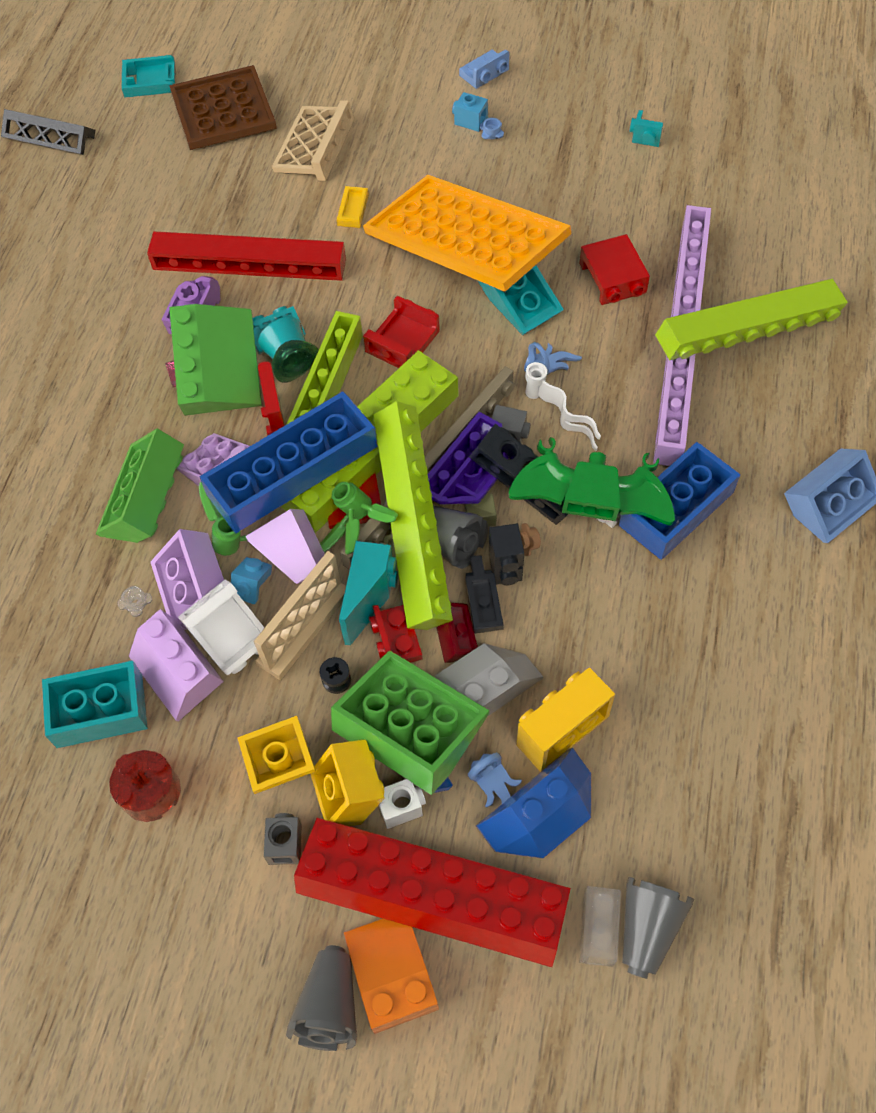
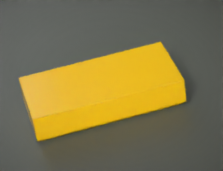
(352, 207)

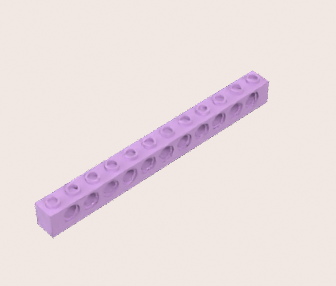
(679, 372)

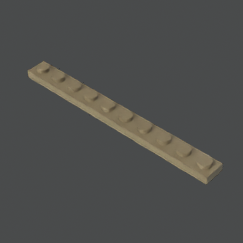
(485, 403)

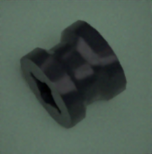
(338, 681)

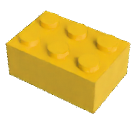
(564, 718)

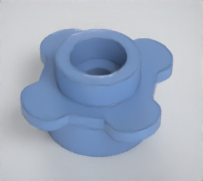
(491, 128)

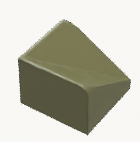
(485, 509)

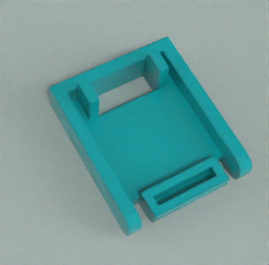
(152, 73)

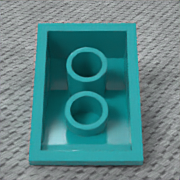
(526, 302)
(368, 584)

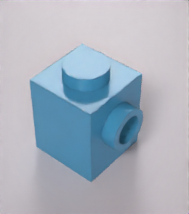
(470, 111)

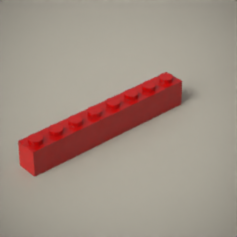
(247, 255)

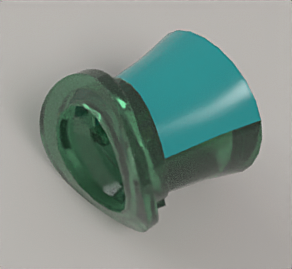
(288, 349)

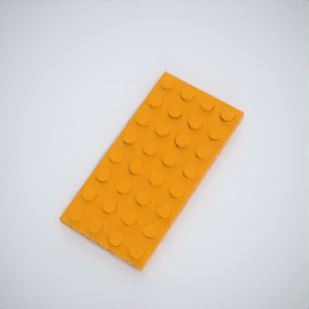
(468, 231)

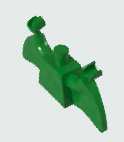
(593, 487)

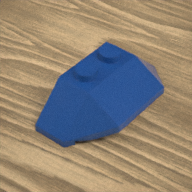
(542, 810)

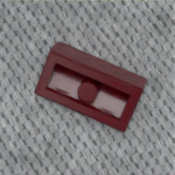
(457, 636)

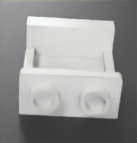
(224, 627)

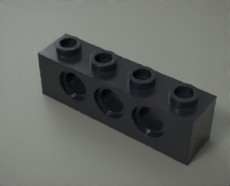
(490, 458)

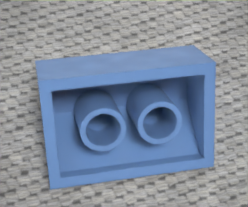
(834, 493)

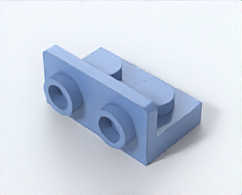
(485, 68)

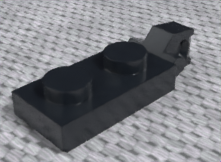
(483, 598)

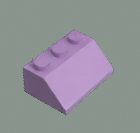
(185, 571)
(173, 664)

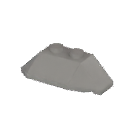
(491, 676)

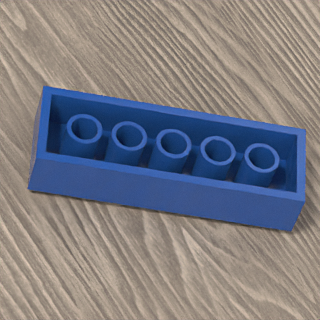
(289, 461)

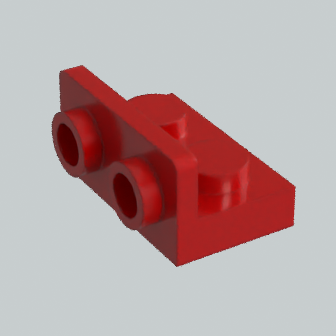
(394, 633)

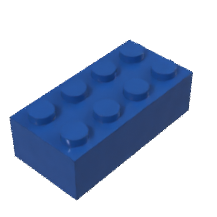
(697, 487)

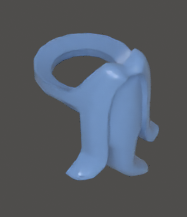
(551, 361)
(492, 777)

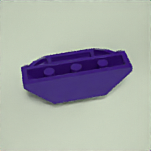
(456, 476)

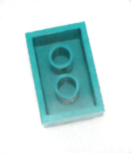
(94, 704)

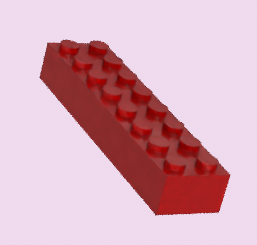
(433, 891)

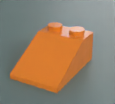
(390, 974)

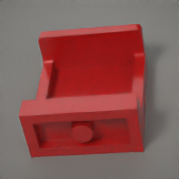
(615, 269)
(402, 333)

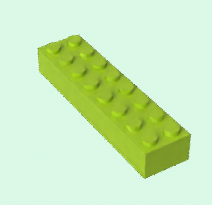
(416, 383)

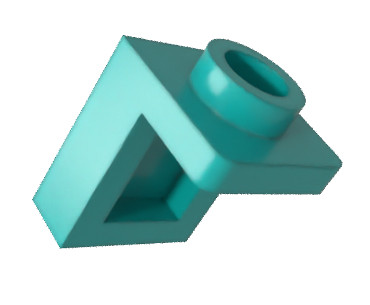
(645, 131)

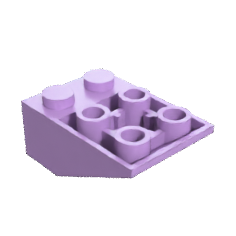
(211, 453)

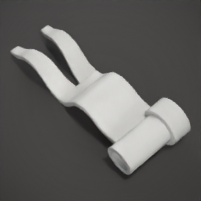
(537, 387)

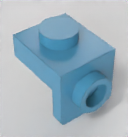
(249, 577)

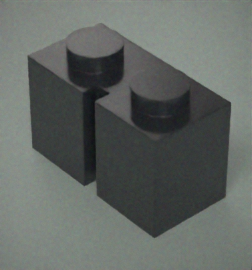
(506, 554)

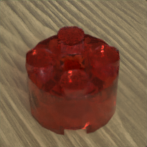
(138, 770)

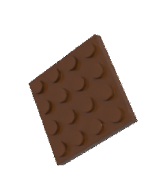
(222, 107)

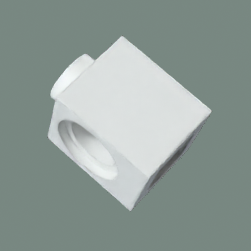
(395, 816)

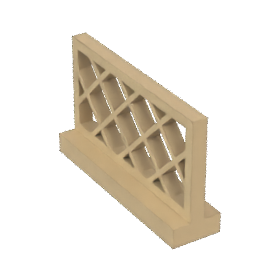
(329, 142)
(300, 618)

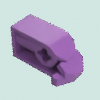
(202, 291)

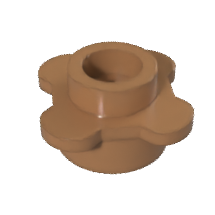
(530, 538)

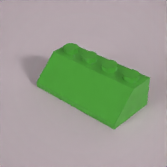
(141, 488)

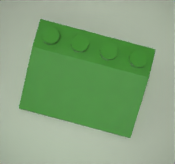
(214, 358)
(409, 720)

